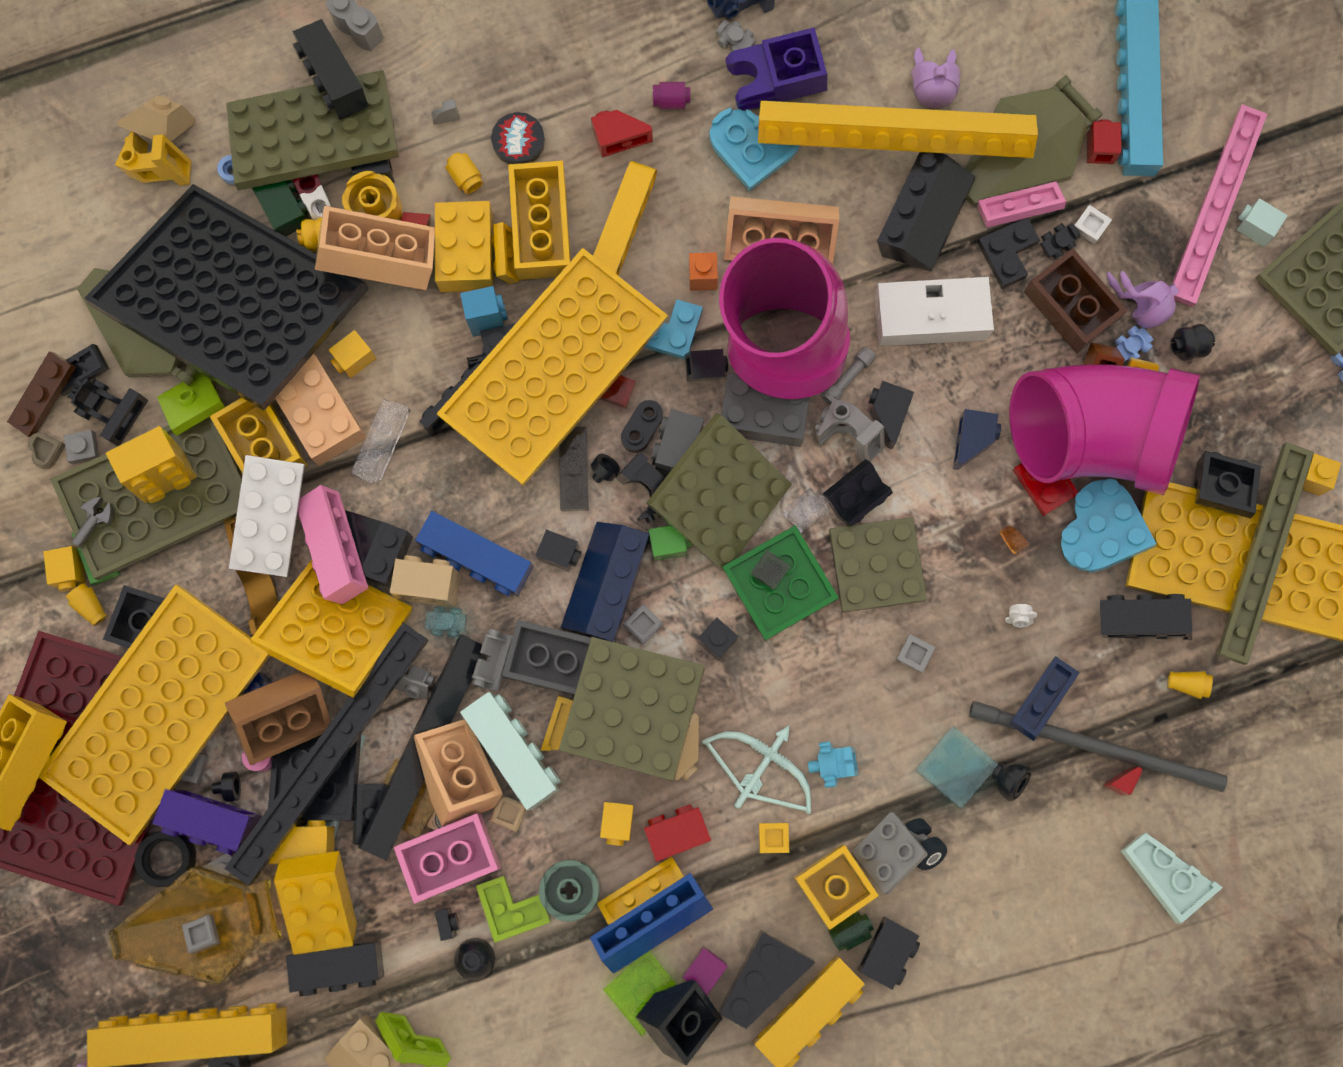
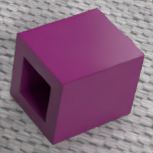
(705, 969)

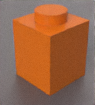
(703, 271)

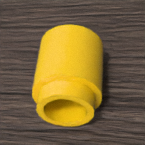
(464, 172)

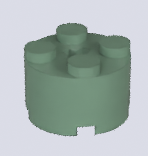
(559, 903)

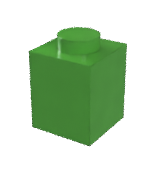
(667, 543)

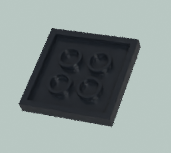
(336, 797)

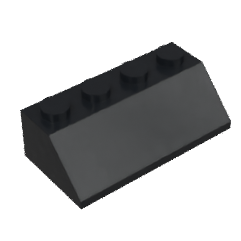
(925, 210)

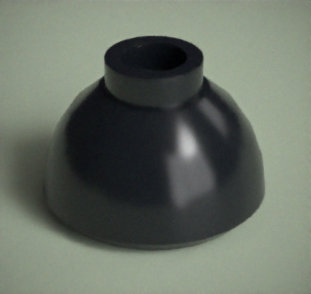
(1011, 779)
(474, 959)

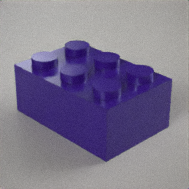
(204, 820)

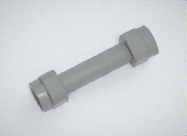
(862, 360)

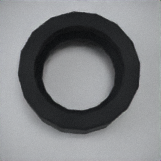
(142, 858)

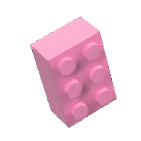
(447, 857)

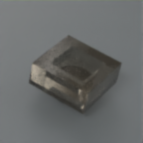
(770, 570)

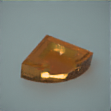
(1013, 539)

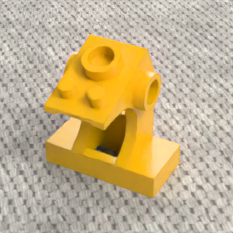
(135, 160)

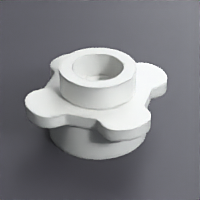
(1021, 615)

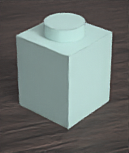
(1260, 222)

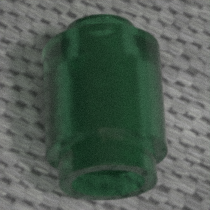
(851, 931)

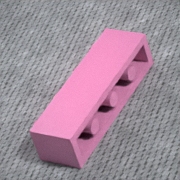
(331, 545)

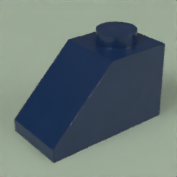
(975, 434)

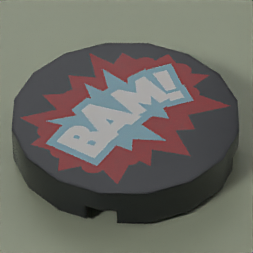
(518, 138)

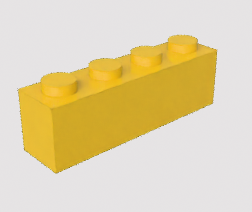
(808, 1013)

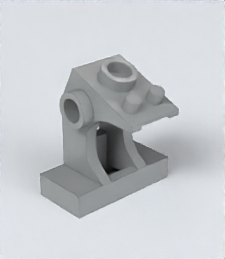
(868, 434)

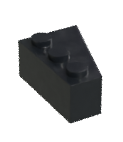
(762, 979)

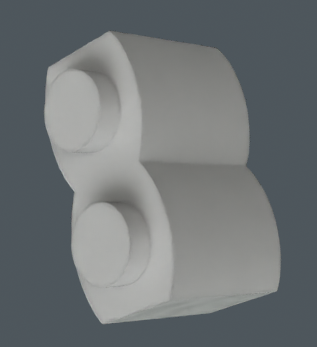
(356, 22)

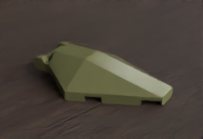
(1057, 146)
(133, 353)

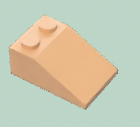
(456, 772)

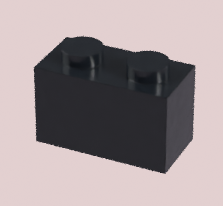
(889, 953)

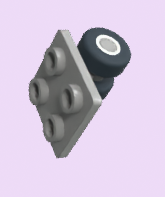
(897, 849)

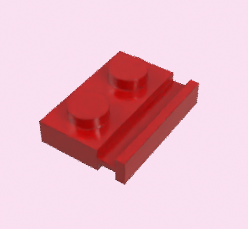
(1045, 495)

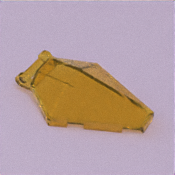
(155, 932)

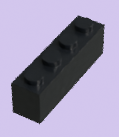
(330, 69)

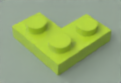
(504, 915)
(409, 1047)

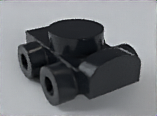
(1062, 238)

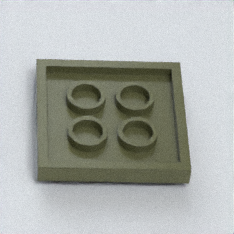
(877, 564)

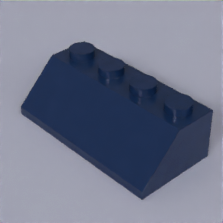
(606, 581)

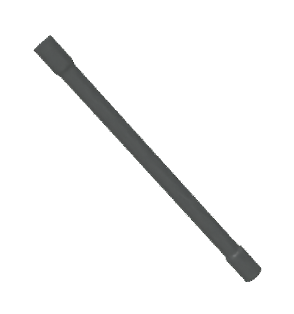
(1197, 775)

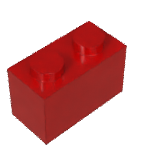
(677, 833)

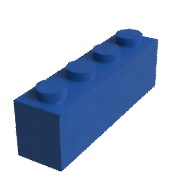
(474, 553)
(651, 923)

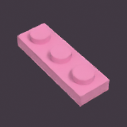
(1021, 204)

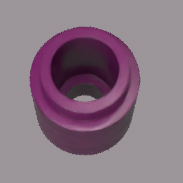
(671, 95)

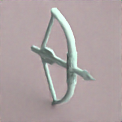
(753, 781)

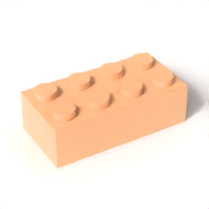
(375, 248)
(319, 413)

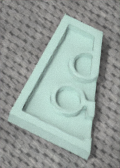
(1171, 880)

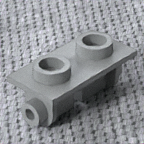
(489, 672)
(416, 683)

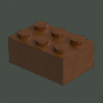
(1075, 300)

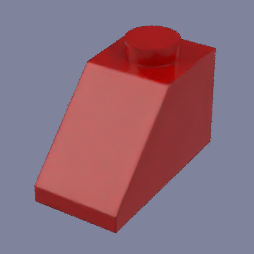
(619, 132)

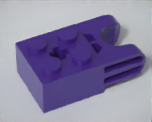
(782, 69)

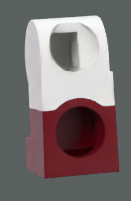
(312, 194)

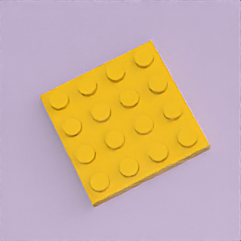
(331, 638)

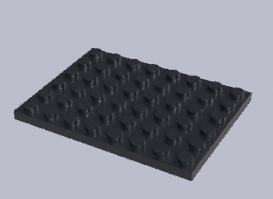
(226, 296)

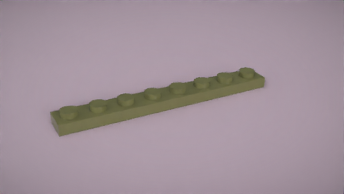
(1264, 554)

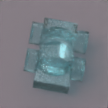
(440, 620)

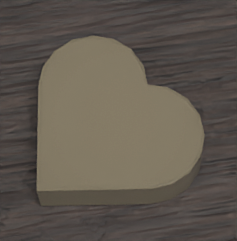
(45, 450)

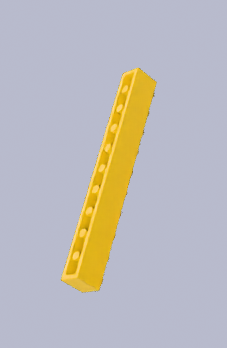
(897, 129)

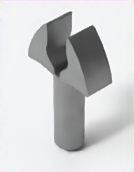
(92, 520)

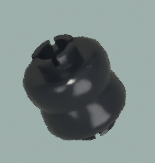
(1192, 342)

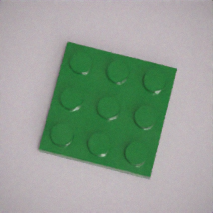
(797, 595)

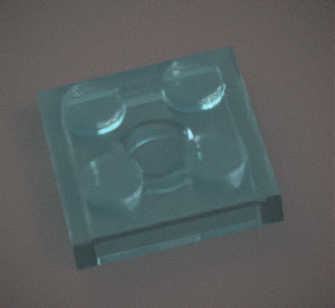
(956, 767)

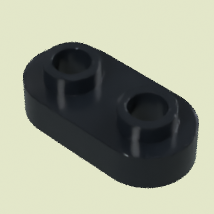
(642, 425)

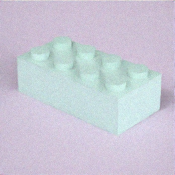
(510, 750)

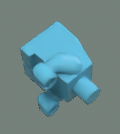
(834, 763)

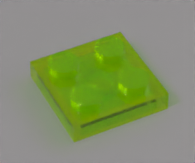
(637, 985)

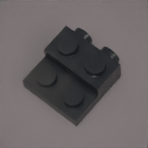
(1227, 484)

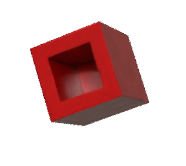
(1103, 142)

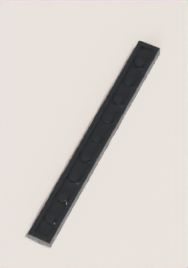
(325, 756)

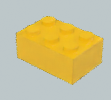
(464, 246)
(255, 433)
(151, 465)
(315, 902)

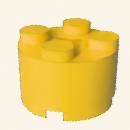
(369, 188)

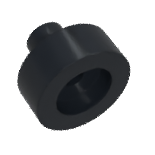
(604, 468)
(229, 786)

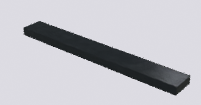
(408, 774)

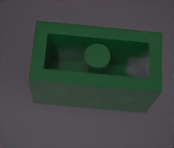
(281, 206)

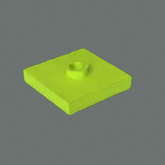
(190, 405)

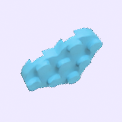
(736, 143)
(1105, 528)

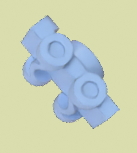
(1137, 341)

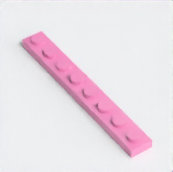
(1217, 204)

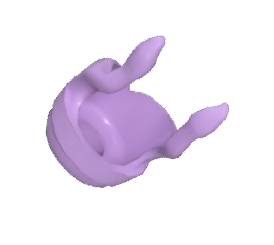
(935, 84)
(1153, 299)

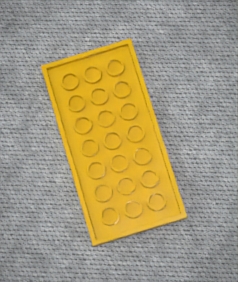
(552, 366)
(1206, 549)
(153, 714)

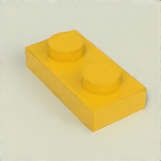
(504, 253)

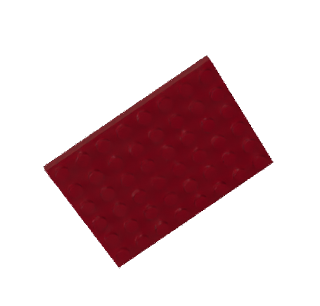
(54, 836)

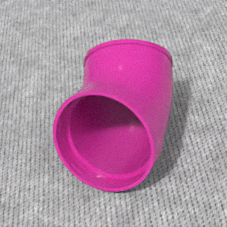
(793, 277)
(1102, 422)

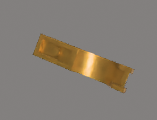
(258, 588)

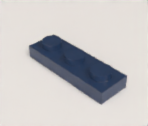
(1044, 698)

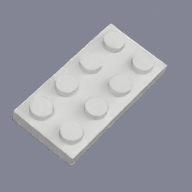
(266, 516)

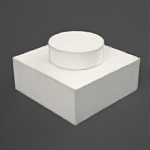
(1092, 224)

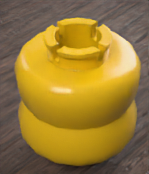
(309, 234)

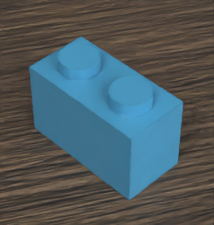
(483, 309)

